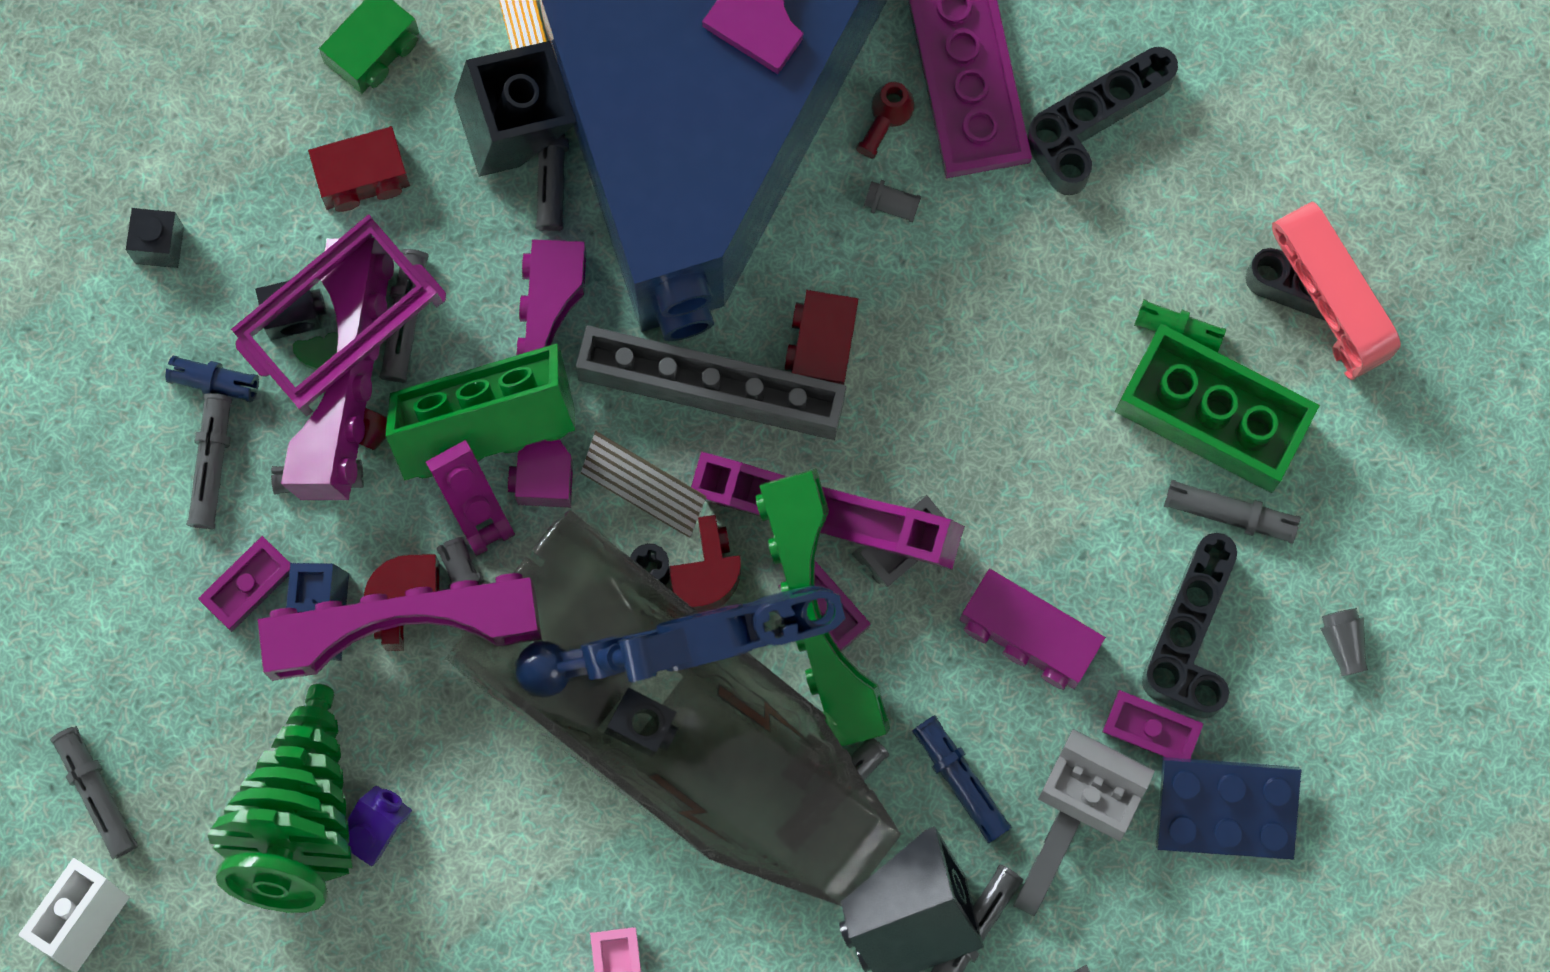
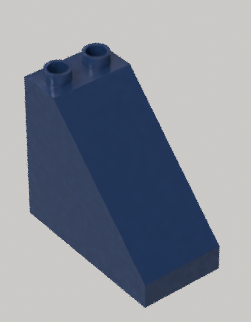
(693, 136)

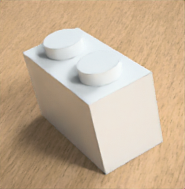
(74, 915)

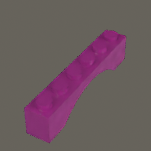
(555, 286)
(325, 451)
(849, 518)
(306, 641)

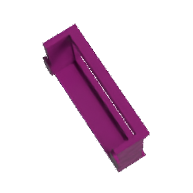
(425, 292)

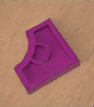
(756, 29)

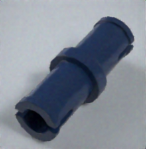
(212, 378)

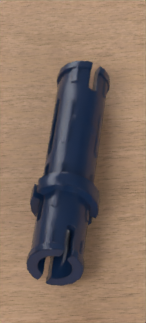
(956, 771)

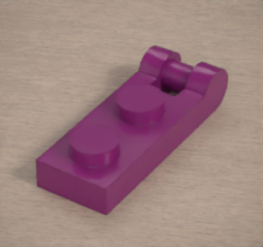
(469, 496)

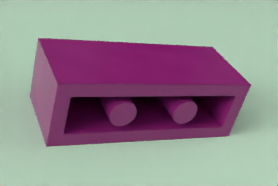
(1030, 630)

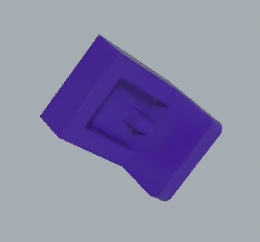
(375, 823)

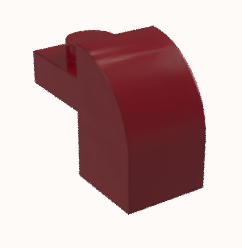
(394, 579)
(708, 582)

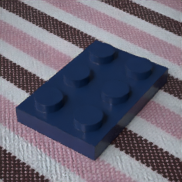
(1228, 808)

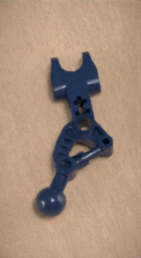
(680, 643)

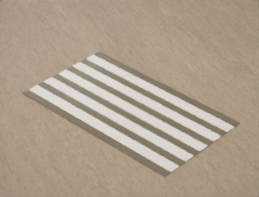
(643, 484)

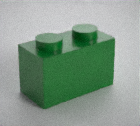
(370, 43)

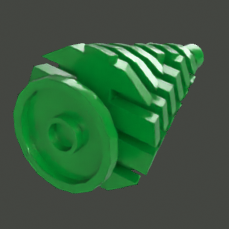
(289, 818)

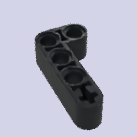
(1106, 111)
(1196, 622)

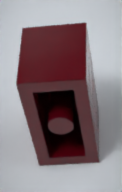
(359, 169)
(824, 336)

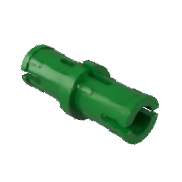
(1152, 315)

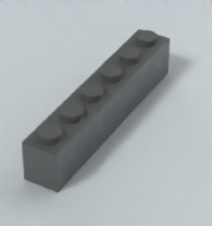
(710, 382)

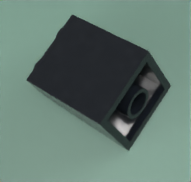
(512, 106)
(912, 911)

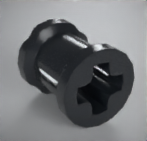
(643, 555)

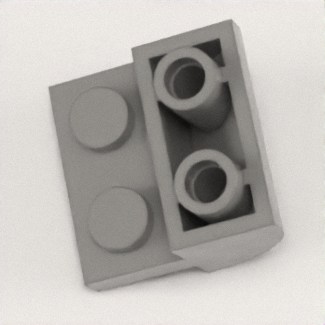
(1096, 785)

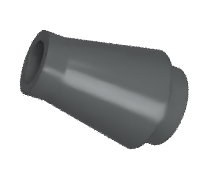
(1346, 640)

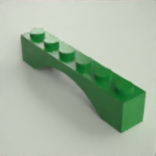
(847, 696)

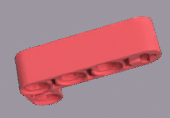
(1338, 290)

